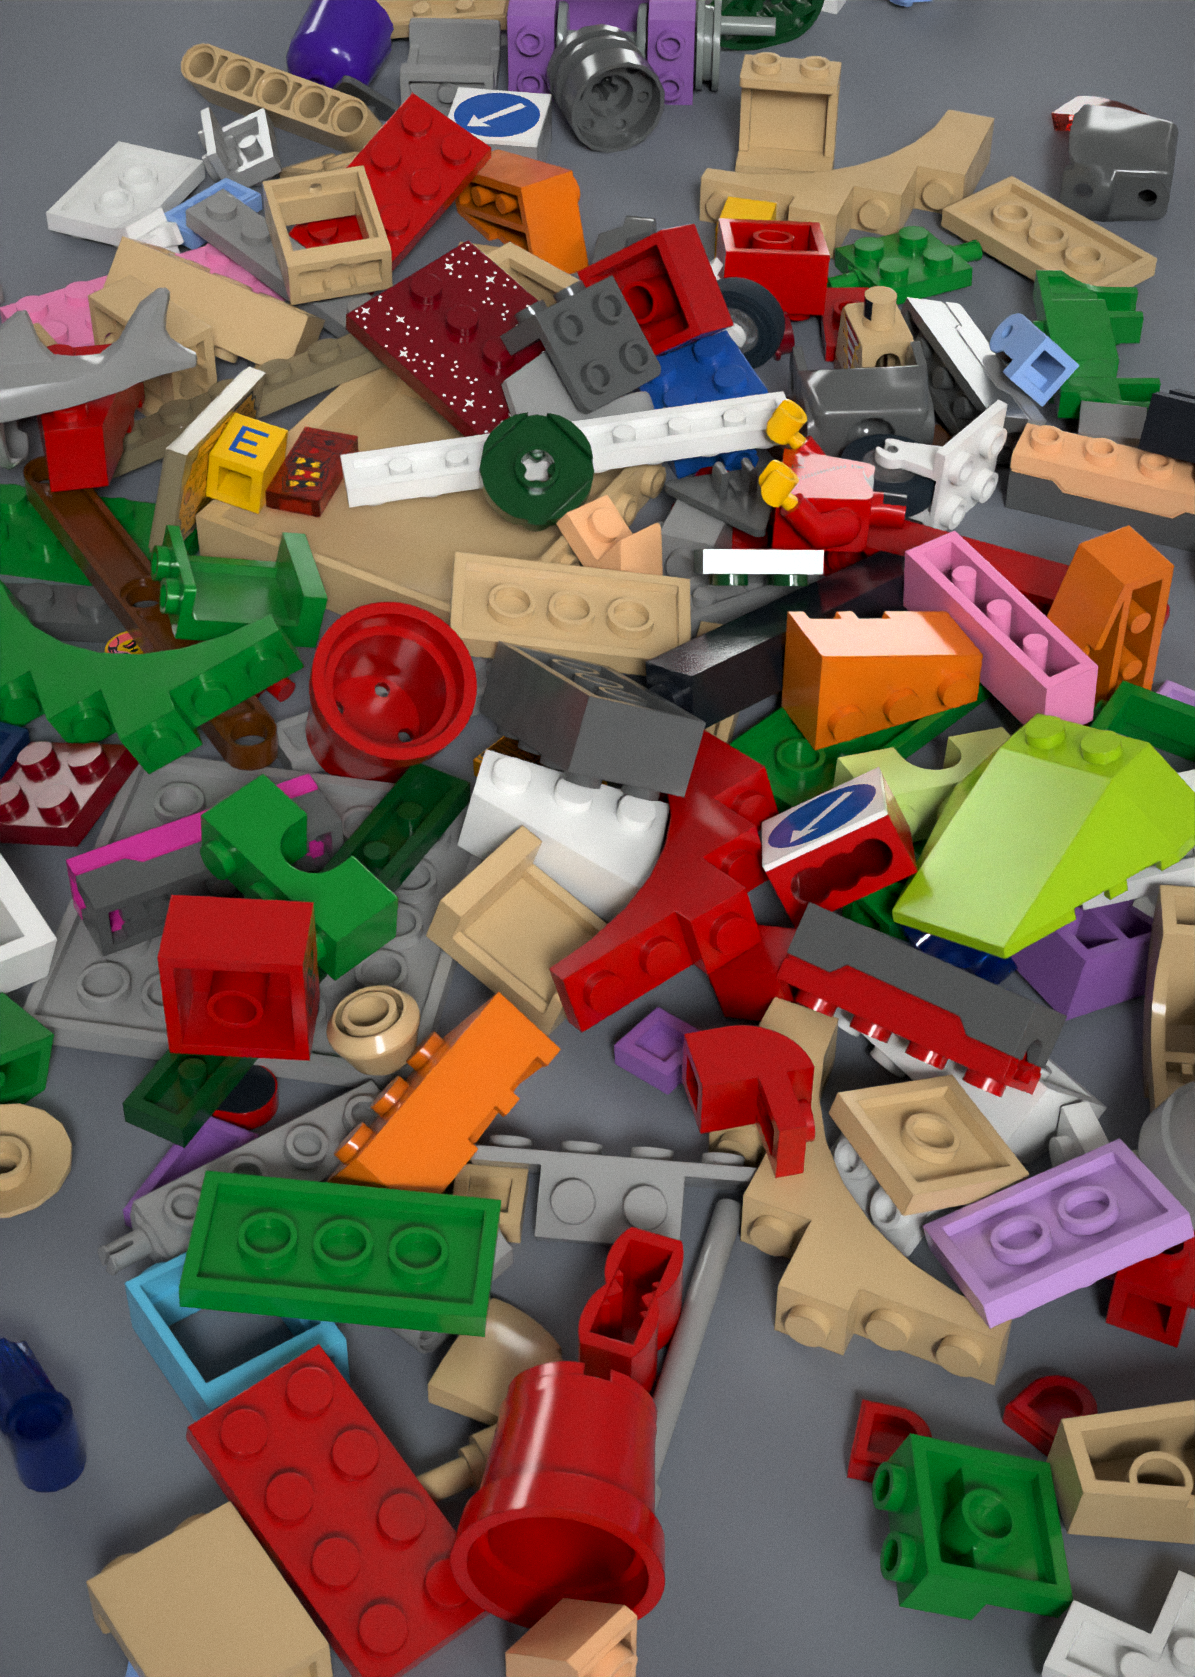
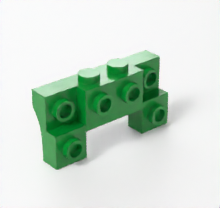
(1088, 326)

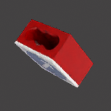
(838, 846)

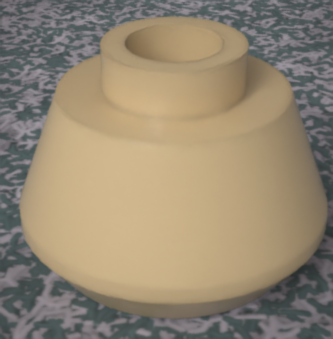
(375, 1029)

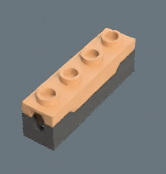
(1103, 485)

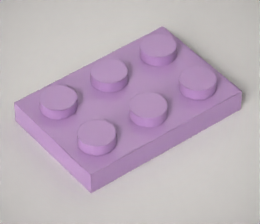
(1057, 1232)

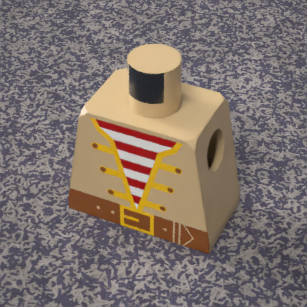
(872, 332)

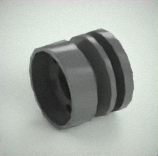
(605, 88)

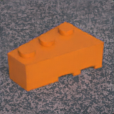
(874, 674)
(446, 1103)

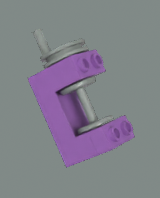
(658, 27)

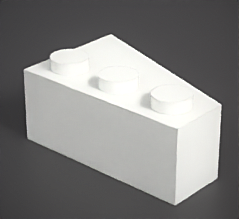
(593, 839)

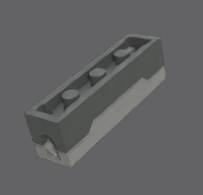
(965, 372)

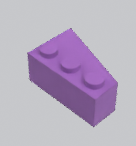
(1090, 960)

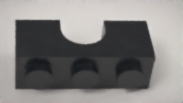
(1170, 425)

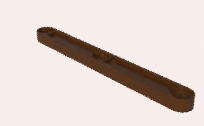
(124, 578)

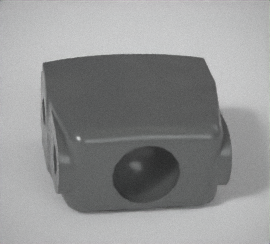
(1125, 162)
(863, 401)

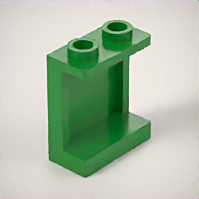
(221, 595)

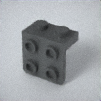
(589, 342)

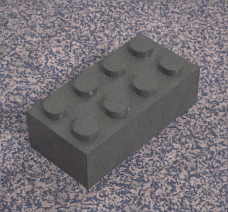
(591, 722)

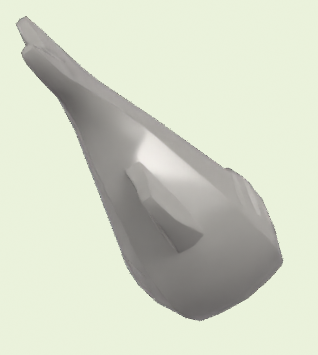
(44, 382)

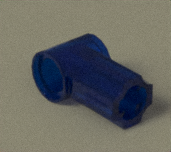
(37, 1422)

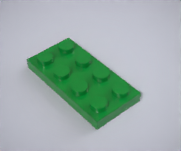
(342, 1253)

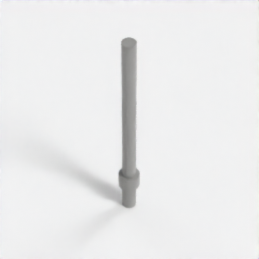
(692, 1326)

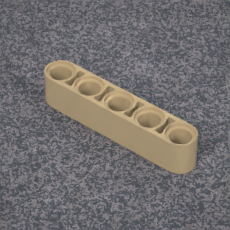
(289, 100)

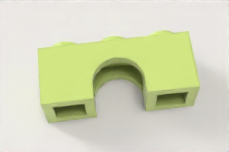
(918, 790)

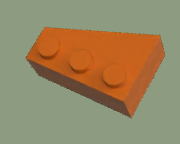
(528, 206)
(1115, 607)

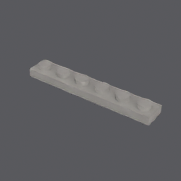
(246, 240)

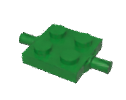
(907, 262)

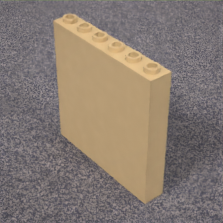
(406, 545)

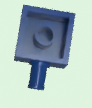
(700, 374)

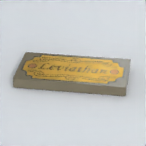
(186, 459)

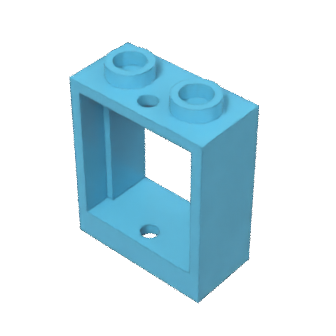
(155, 1306)

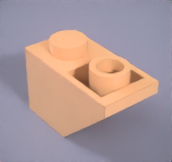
(577, 1641)

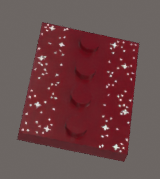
(445, 333)

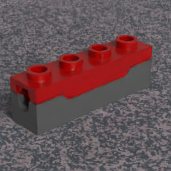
(921, 999)

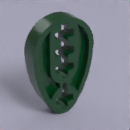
(792, 20)

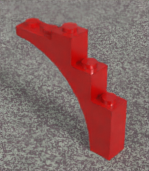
(695, 898)

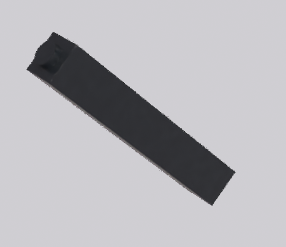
(746, 656)

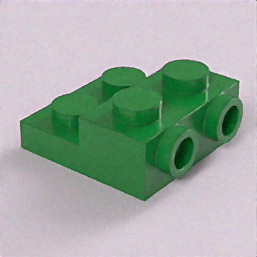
(971, 1530)

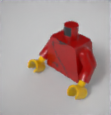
(821, 497)

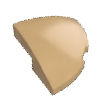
(479, 1369)

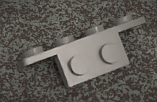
(601, 1196)

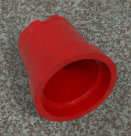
(426, 681)
(565, 1499)

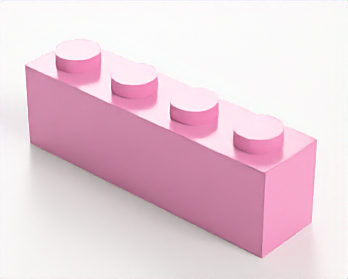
(1024, 654)

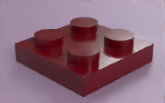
(60, 791)

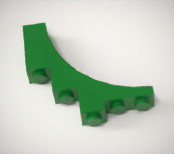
(146, 697)

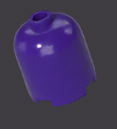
(340, 41)

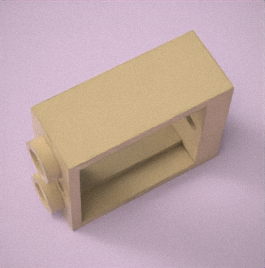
(333, 268)
(110, 313)

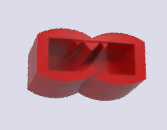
(634, 1309)

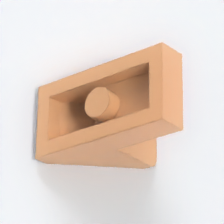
(606, 542)

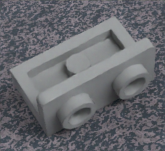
(241, 150)

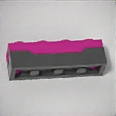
(128, 884)

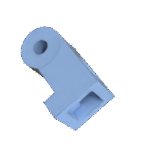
(1032, 358)

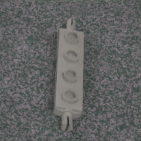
(295, 1150)

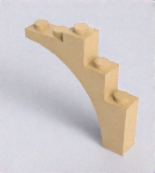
(871, 195)
(841, 1267)

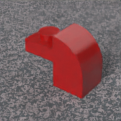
(751, 1078)

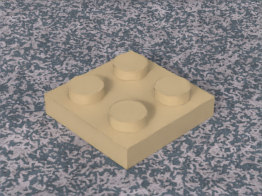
(926, 1143)

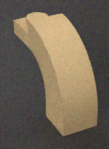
(1170, 996)

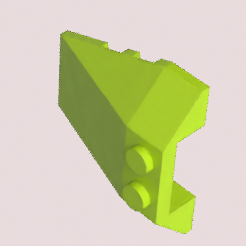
(1042, 832)

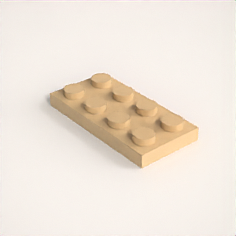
(1039, 233)
(568, 610)

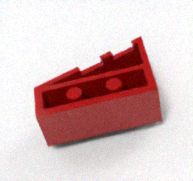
(87, 439)

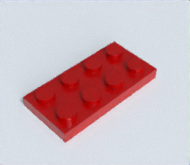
(415, 174)
(338, 1516)

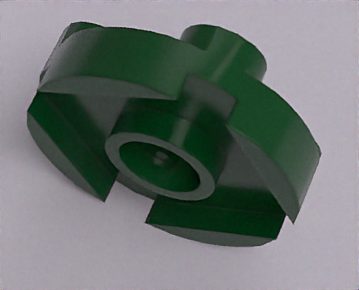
(536, 437)

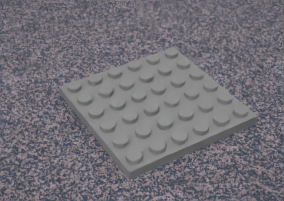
(117, 998)

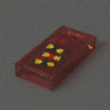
(310, 472)

